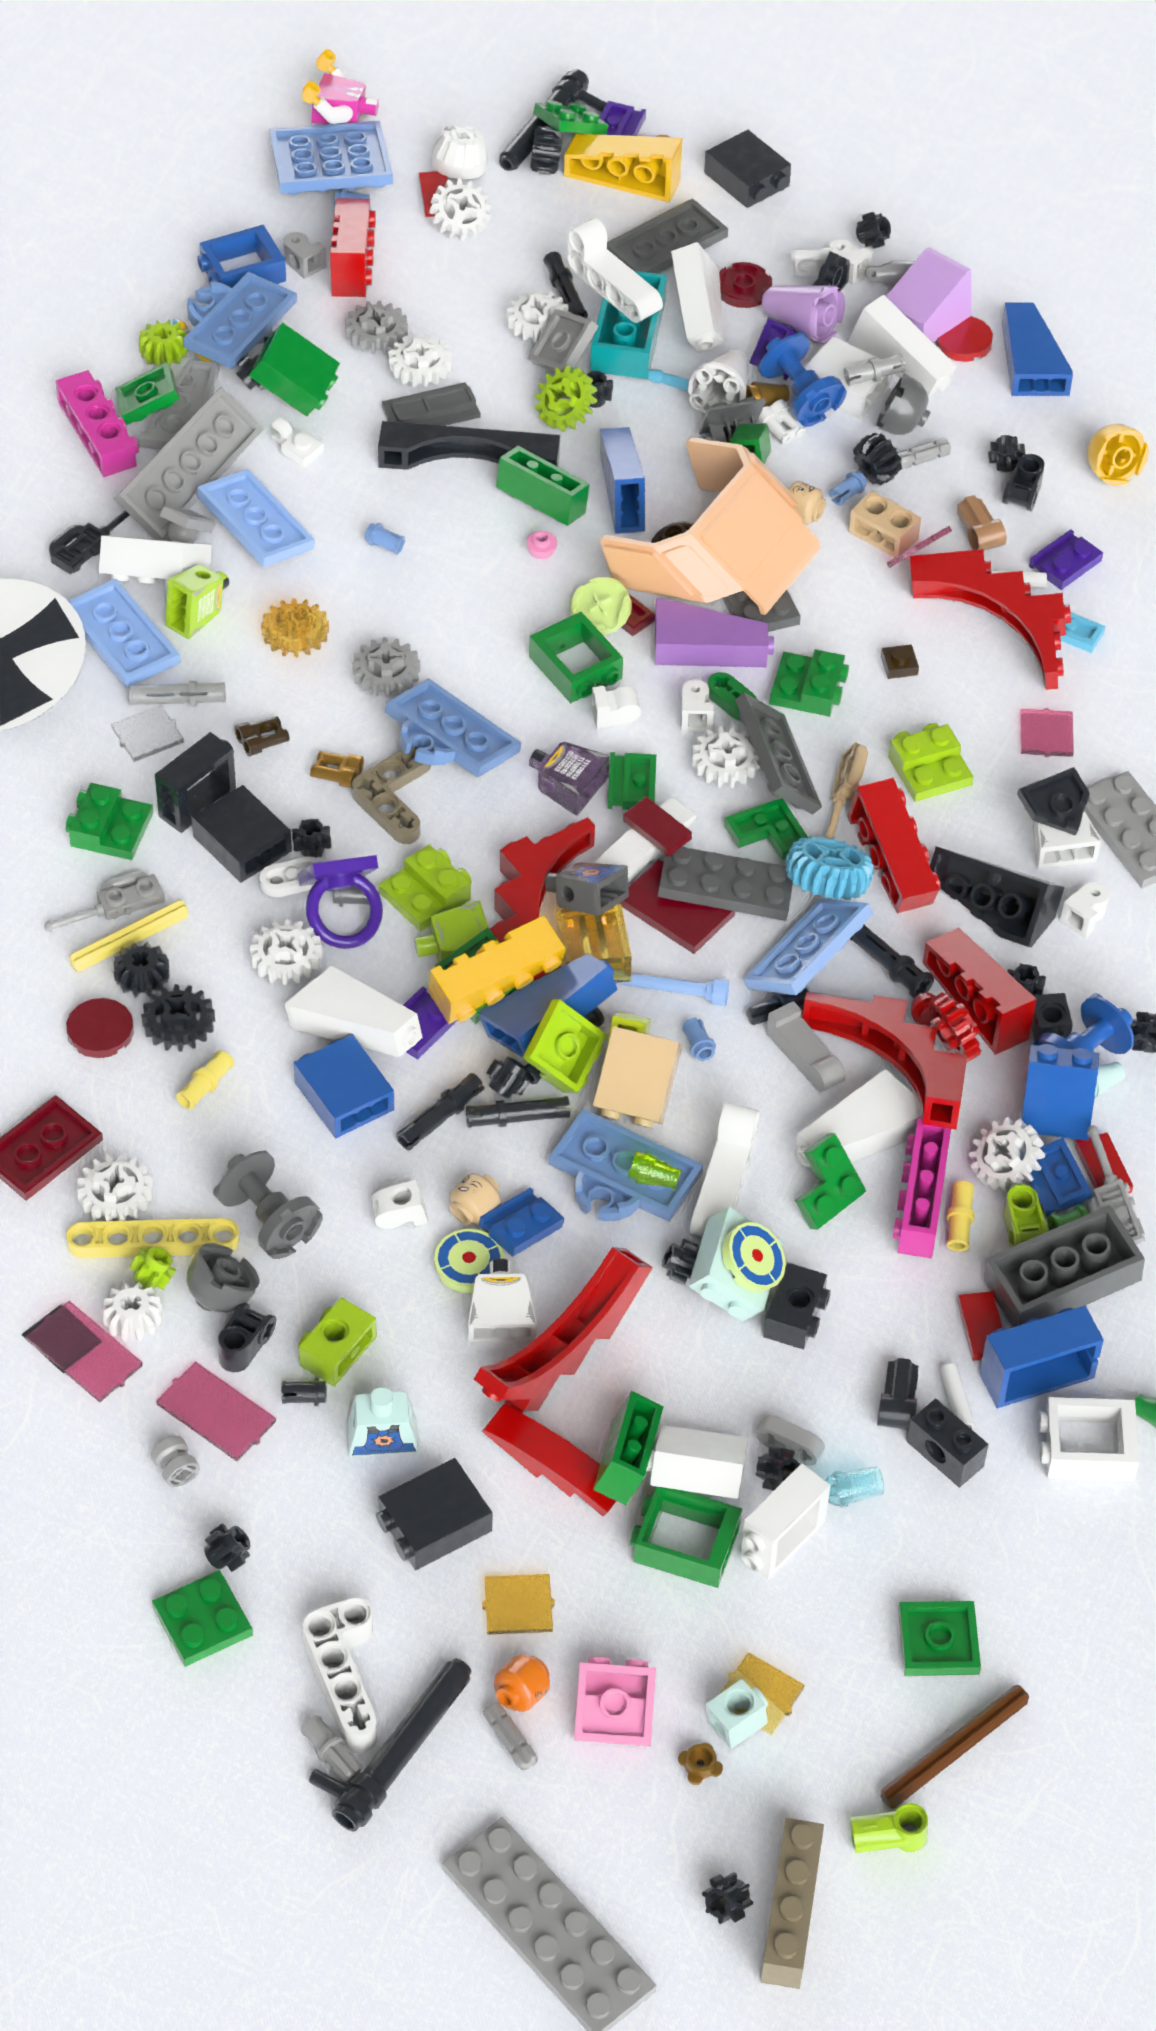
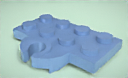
(235, 317)
(449, 730)
(601, 1158)

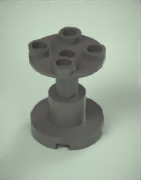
(283, 1220)

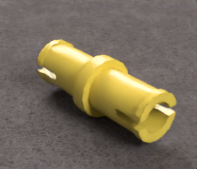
(205, 1079)
(960, 1216)

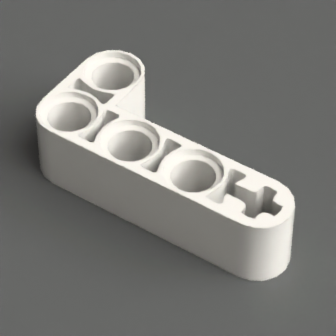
(608, 274)
(728, 1164)
(345, 1678)

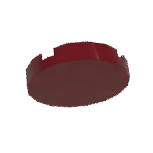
(744, 284)
(100, 1027)

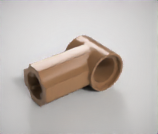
(982, 528)

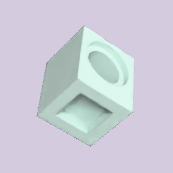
(735, 1727)

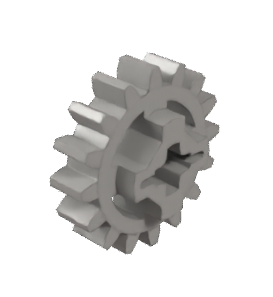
(376, 326)
(386, 667)

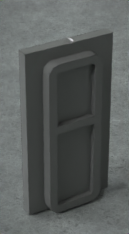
(434, 407)

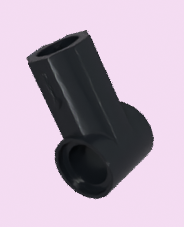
(899, 1400)

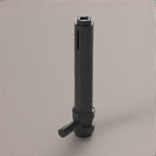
(567, 91)
(369, 1788)

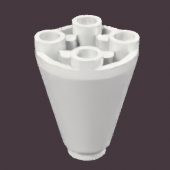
(719, 381)

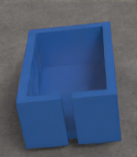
(1041, 1356)

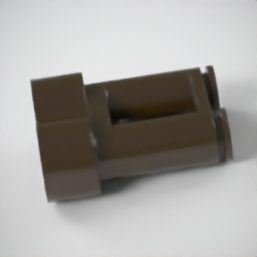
(250, 735)

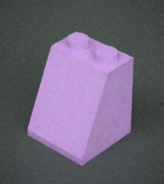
(934, 293)

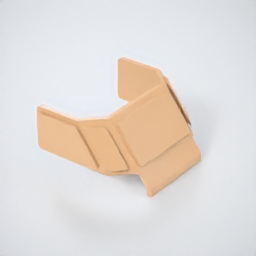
(741, 542)

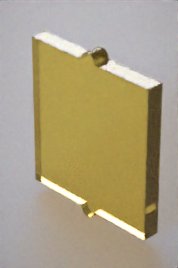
(518, 1604)
(776, 1686)

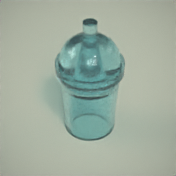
(854, 1486)

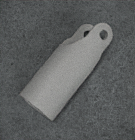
(888, 273)

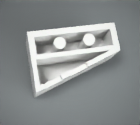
(149, 558)

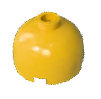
(1117, 453)

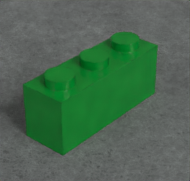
(542, 485)
(628, 1448)

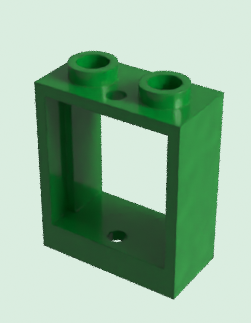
(565, 635)
(694, 1508)

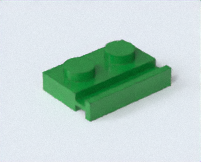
(631, 779)

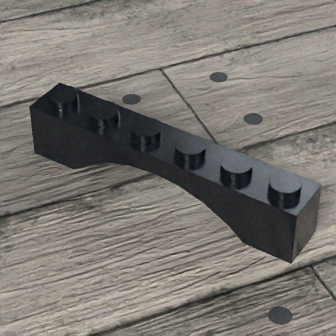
(413, 444)

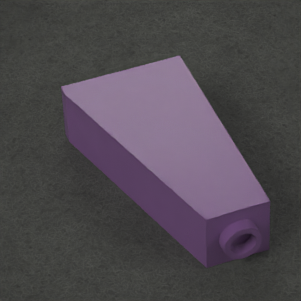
(708, 637)

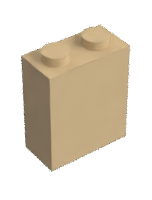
(637, 1077)

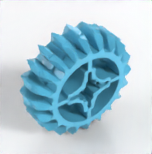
(829, 868)

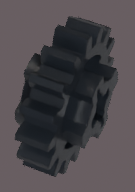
(178, 1017)

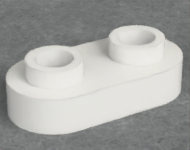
(282, 878)

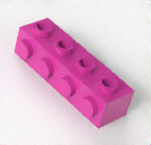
(924, 1190)

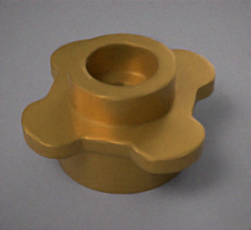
(700, 1752)

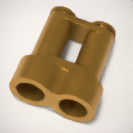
(348, 769)

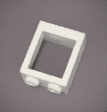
(1090, 1465)
(784, 1521)

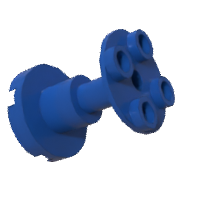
(812, 394)
(1104, 1027)

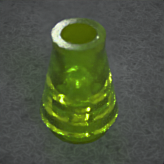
(652, 1170)

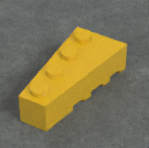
(627, 163)
(495, 970)

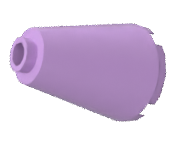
(806, 309)

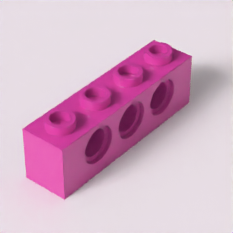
(97, 423)

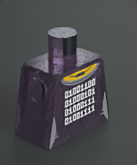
(570, 774)

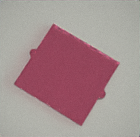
(919, 546)
(1046, 732)

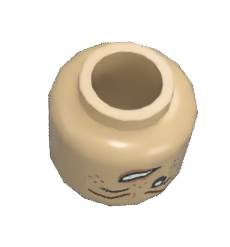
(809, 501)
(473, 1198)

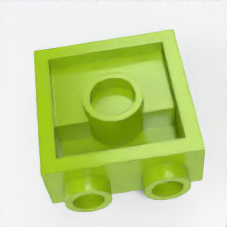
(929, 761)
(426, 886)
(565, 1047)

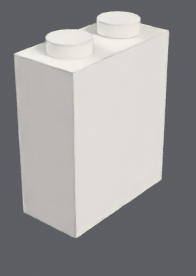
(832, 360)
(698, 1461)

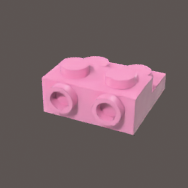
(615, 1702)

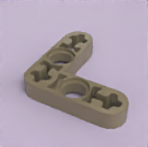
(383, 794)

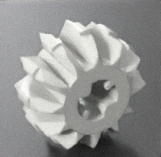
(132, 1312)

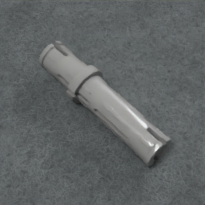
(215, 693)

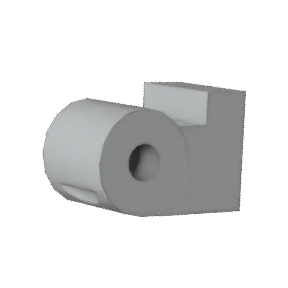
(303, 256)

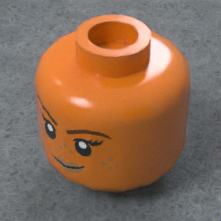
(522, 1683)

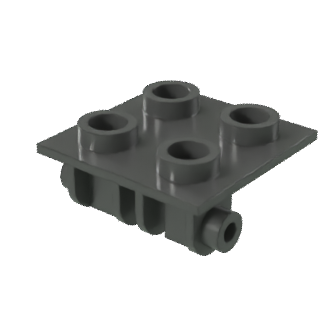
(722, 418)

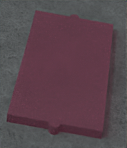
(84, 1351)
(216, 1411)

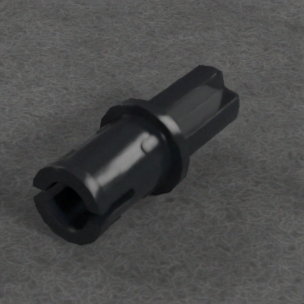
(759, 1012)

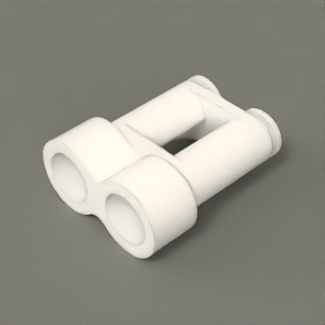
(817, 256)
(779, 413)

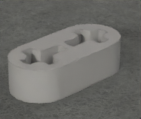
(783, 1434)

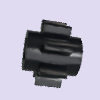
(873, 230)
(246, 365)
(603, 386)
(1006, 452)
(311, 838)
(1029, 978)
(1144, 1032)
(507, 1077)
(680, 1260)
(776, 1467)
(227, 1547)
(727, 1898)

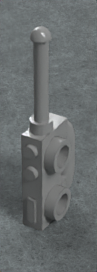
(117, 901)
(1114, 1193)

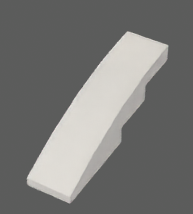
(635, 850)

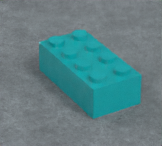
(626, 346)

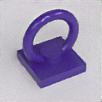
(338, 876)

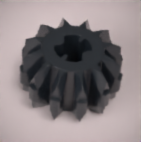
(546, 150)
(877, 458)
(141, 969)

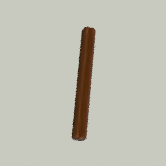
(954, 1746)

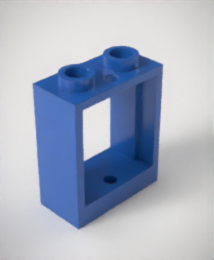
(238, 244)

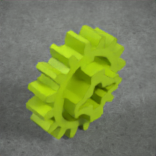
(564, 412)

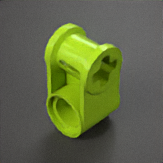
(1023, 1222)

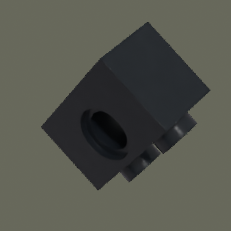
(797, 1288)
(947, 1442)

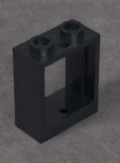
(172, 781)

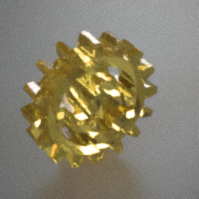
(295, 627)

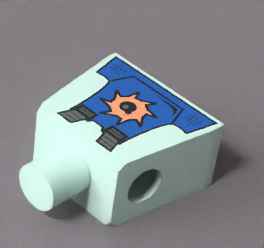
(382, 1424)

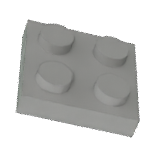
(562, 341)

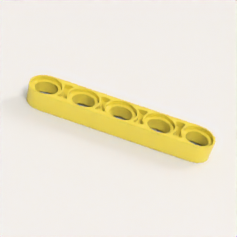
(138, 1229)

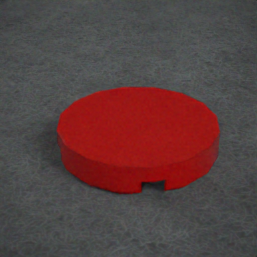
(966, 340)

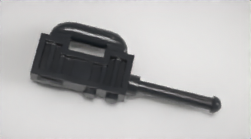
(84, 547)

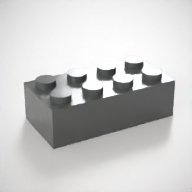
(1064, 1267)

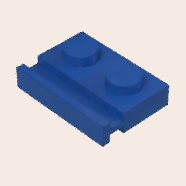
(1060, 1179)
(521, 1222)

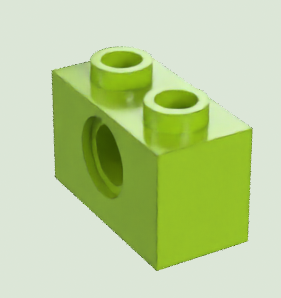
(334, 1358)

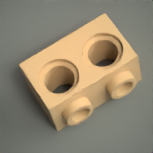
(884, 524)

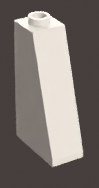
(699, 296)
(887, 332)
(342, 1006)
(866, 1120)

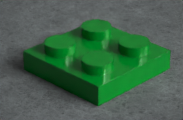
(570, 118)
(147, 394)
(202, 1618)
(939, 1638)

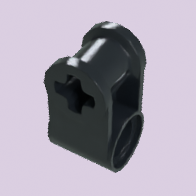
(1025, 482)
(244, 1337)

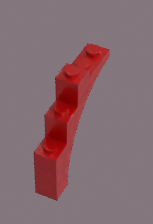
(969, 579)
(526, 870)
(907, 1046)
(594, 1314)

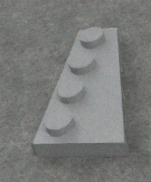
(194, 388)

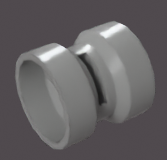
(173, 1458)

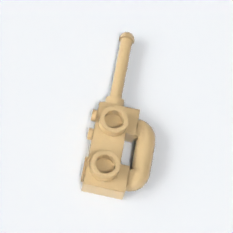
(846, 781)

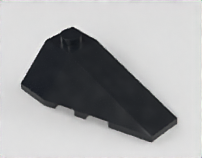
(1004, 899)

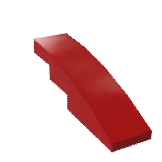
(547, 1454)

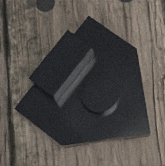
(834, 271)
(1057, 800)

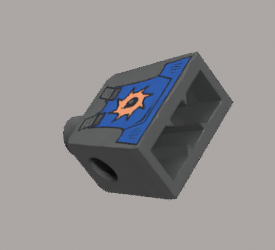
(589, 887)

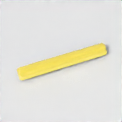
(124, 937)

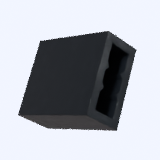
(747, 168)
(241, 833)
(434, 1514)

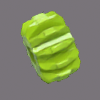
(162, 343)

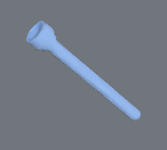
(714, 991)

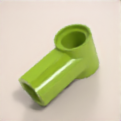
(886, 1832)

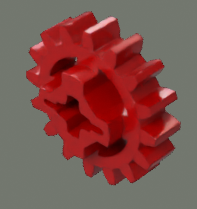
(954, 1026)

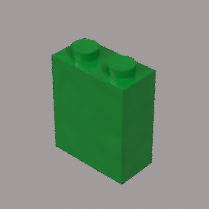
(295, 370)

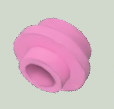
(541, 544)

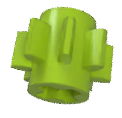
(152, 1268)

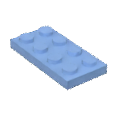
(255, 518)
(123, 634)
(808, 946)

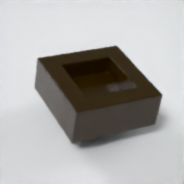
(899, 661)

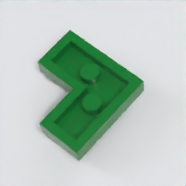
(765, 821)
(837, 1182)

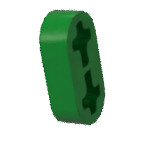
(726, 697)

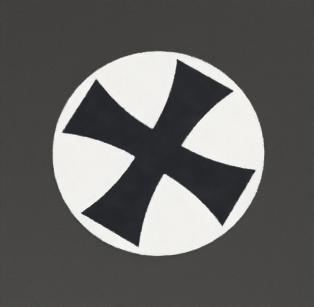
(38, 650)

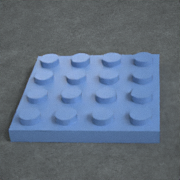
(330, 157)

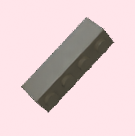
(792, 1903)

